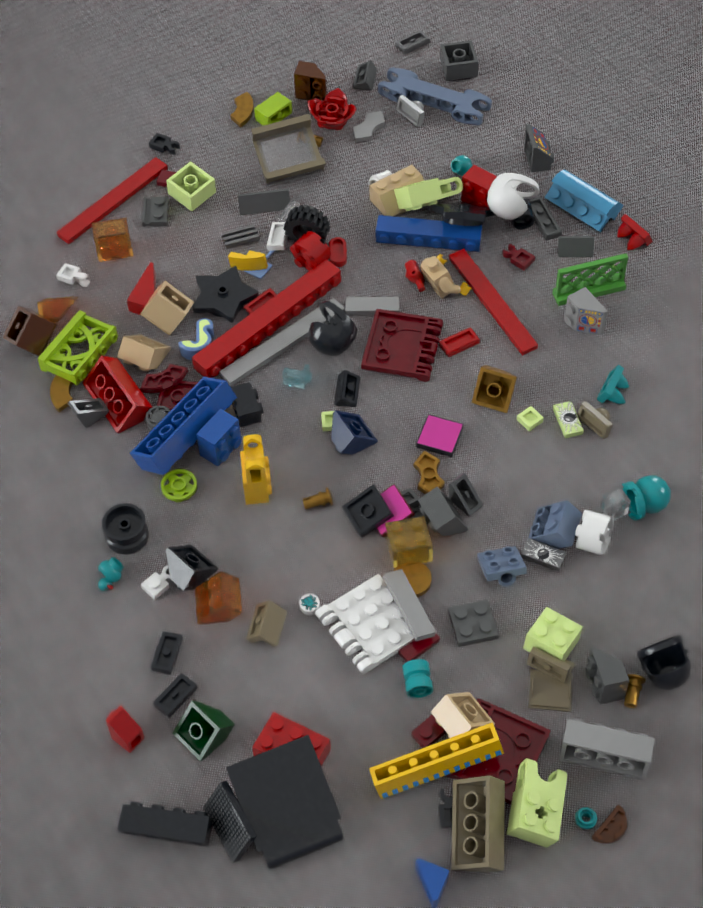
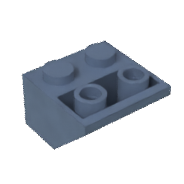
(556, 524)

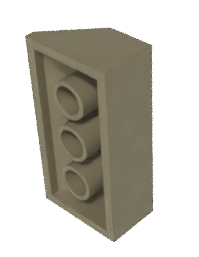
(478, 824)

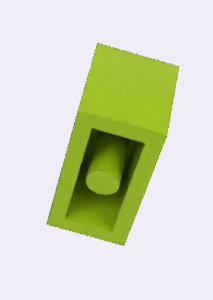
(273, 109)

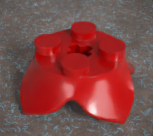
(333, 111)

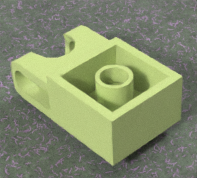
(425, 193)
(537, 805)

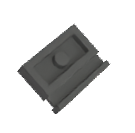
(155, 211)

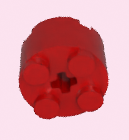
(310, 251)

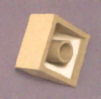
(142, 352)
(460, 713)

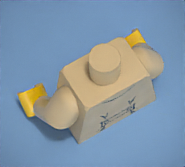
(439, 277)

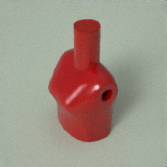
(414, 274)

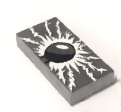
(543, 554)

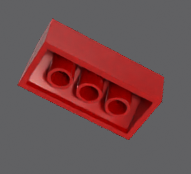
(118, 392)

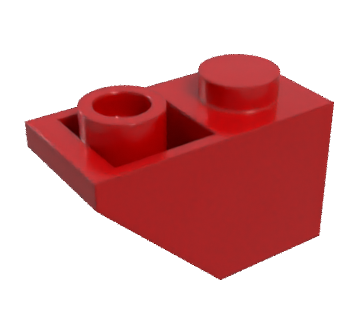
(124, 729)

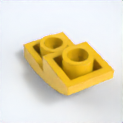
(248, 262)

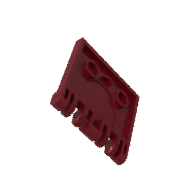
(400, 342)
(519, 741)

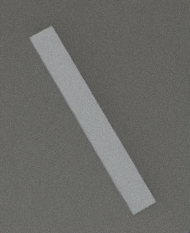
(274, 346)

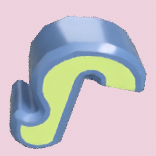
(204, 333)

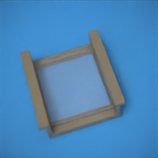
(287, 148)

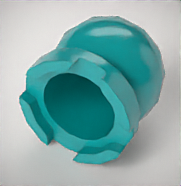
(647, 495)

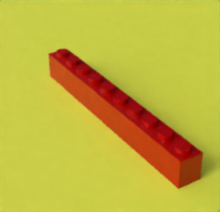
(266, 319)

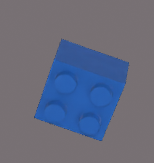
(219, 437)

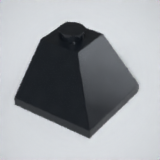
(188, 567)

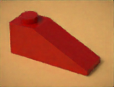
(143, 290)

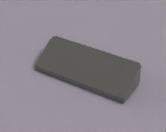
(263, 201)

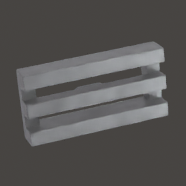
(413, 42)
(240, 235)

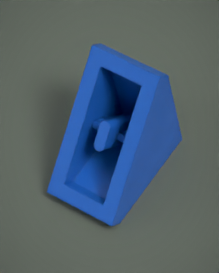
(433, 879)

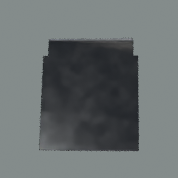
(287, 802)

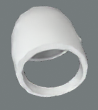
(504, 198)

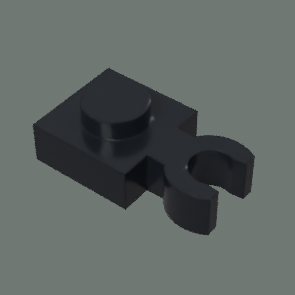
(162, 143)
(445, 810)

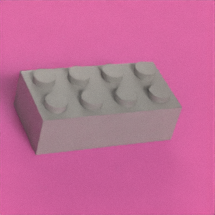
(607, 748)

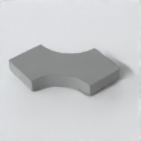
(365, 130)

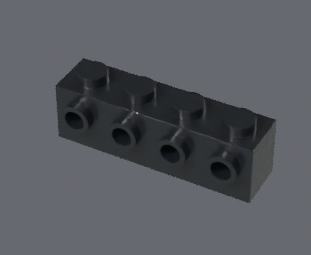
(165, 824)

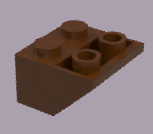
(309, 82)
(29, 330)

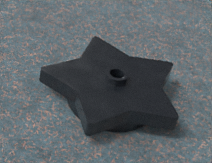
(463, 213)
(223, 294)

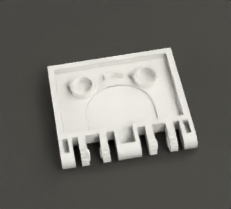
(367, 623)

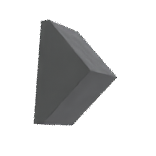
(88, 410)
(464, 495)

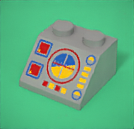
(585, 313)

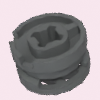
(155, 417)

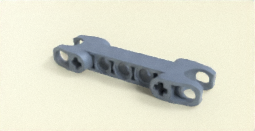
(459, 104)

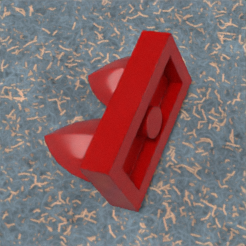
(639, 235)

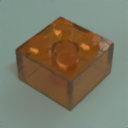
(112, 239)

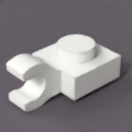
(71, 273)

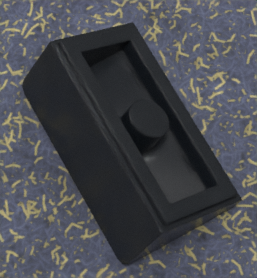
(347, 389)

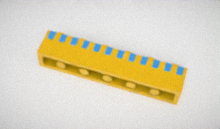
(436, 760)

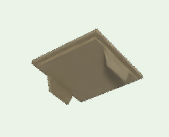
(549, 693)

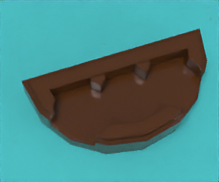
(612, 828)

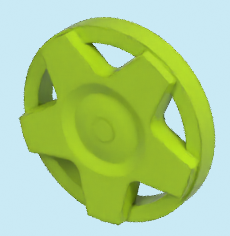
(179, 485)

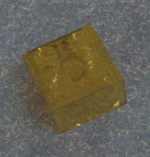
(409, 542)

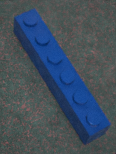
(427, 233)

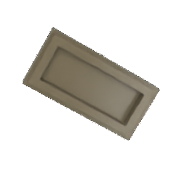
(596, 419)

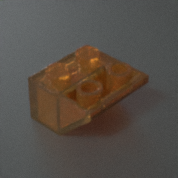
(218, 599)

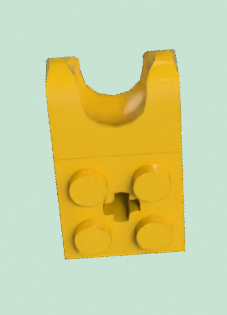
(255, 471)

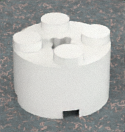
(594, 532)

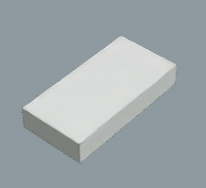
(277, 237)

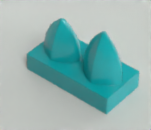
(613, 380)

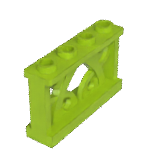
(84, 361)

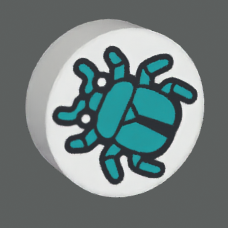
(309, 604)

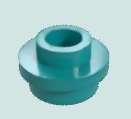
(588, 812)

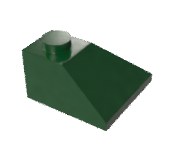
(202, 729)

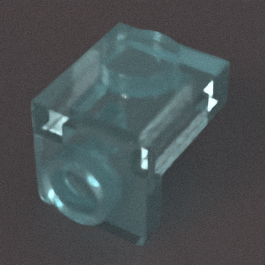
(297, 378)

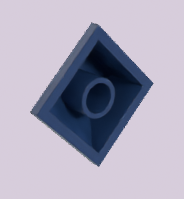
(350, 433)

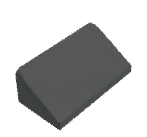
(365, 76)
(575, 246)

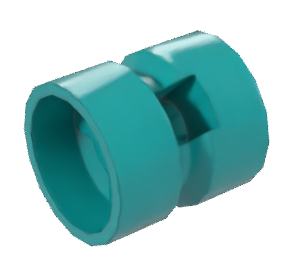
(417, 678)

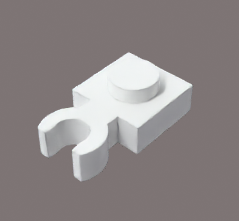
(157, 584)

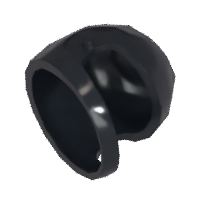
(336, 336)
(666, 663)

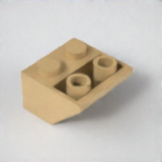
(166, 307)

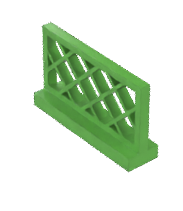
(597, 285)

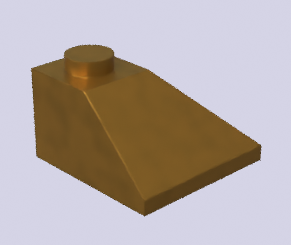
(494, 388)

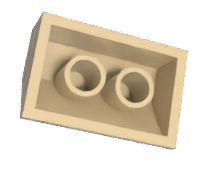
(383, 194)

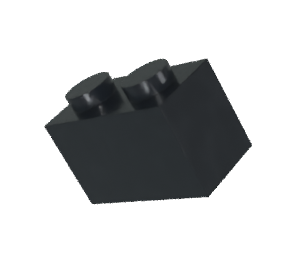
(246, 404)

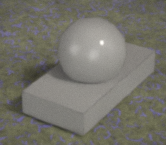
(411, 110)

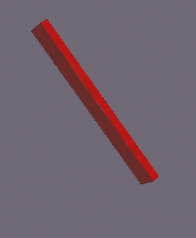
(111, 200)
(493, 302)

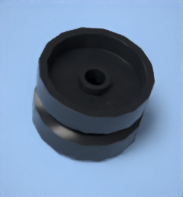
(125, 528)

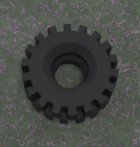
(302, 220)

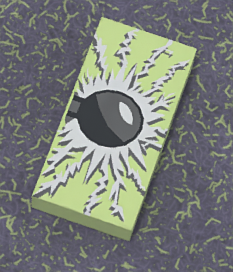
(568, 419)

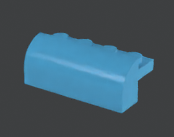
(583, 200)

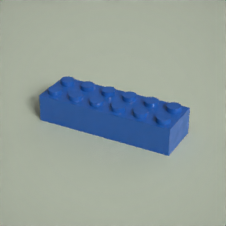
(179, 427)

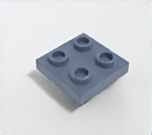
(502, 565)

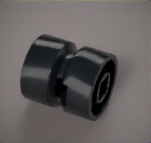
(525, 220)

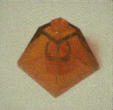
(55, 307)

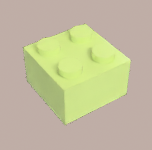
(191, 186)
(553, 634)

